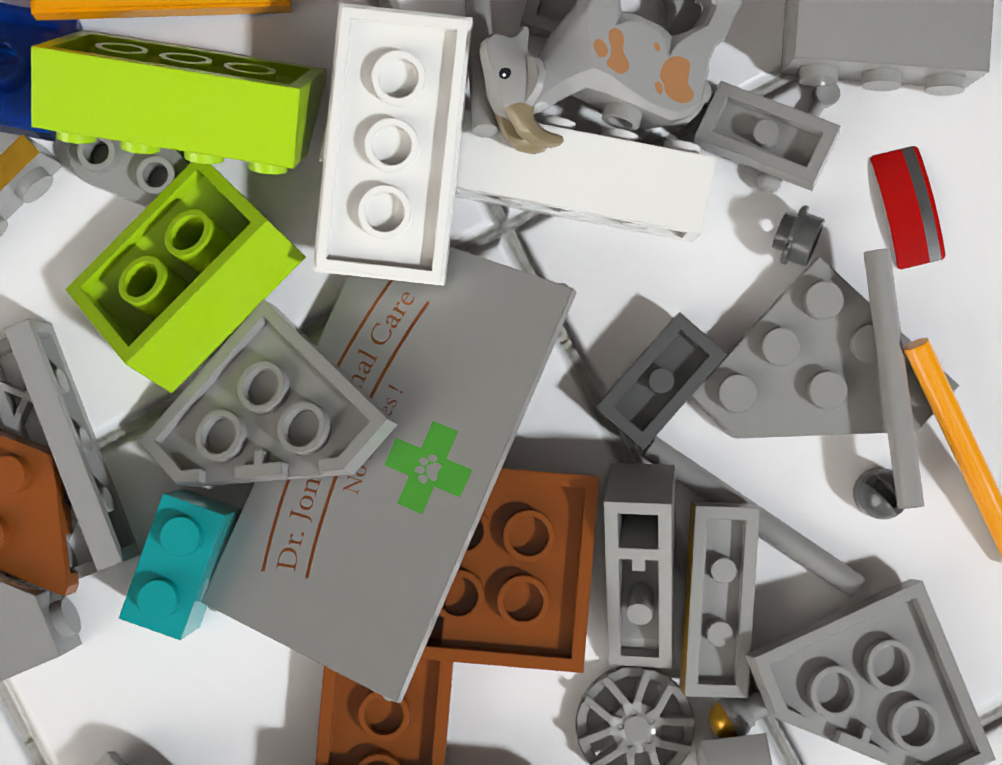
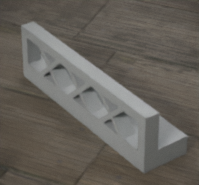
(70, 439)

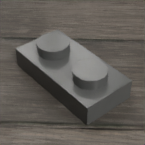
(660, 380)

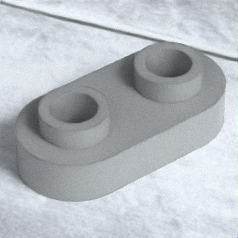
(125, 172)

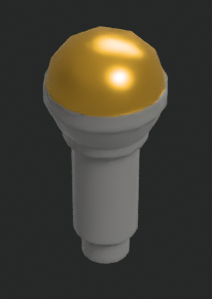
(736, 715)

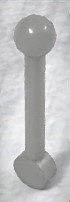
(823, 98)

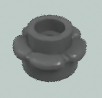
(798, 236)

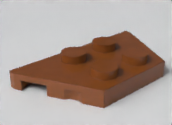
(34, 516)

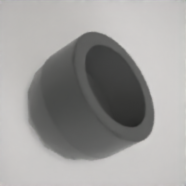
(869, 500)

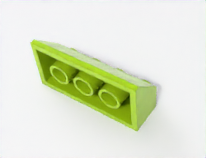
(175, 99)

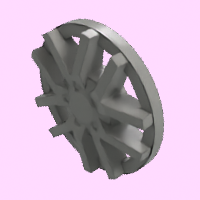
(634, 721)

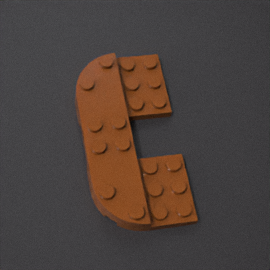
(511, 605)

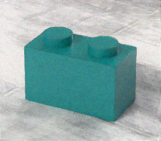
(178, 563)

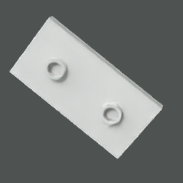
(392, 144)

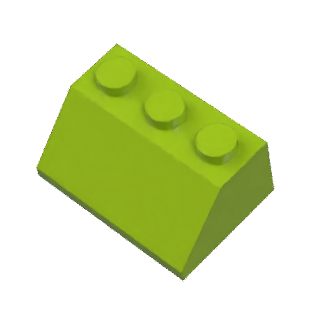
(183, 275)

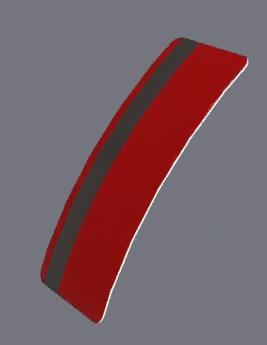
(909, 207)

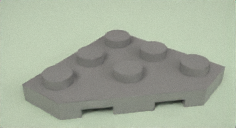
(807, 367)
(267, 412)
(876, 682)

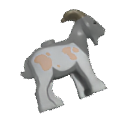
(609, 61)

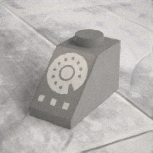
(33, 626)

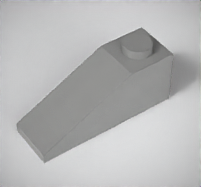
(640, 564)

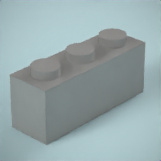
(888, 43)

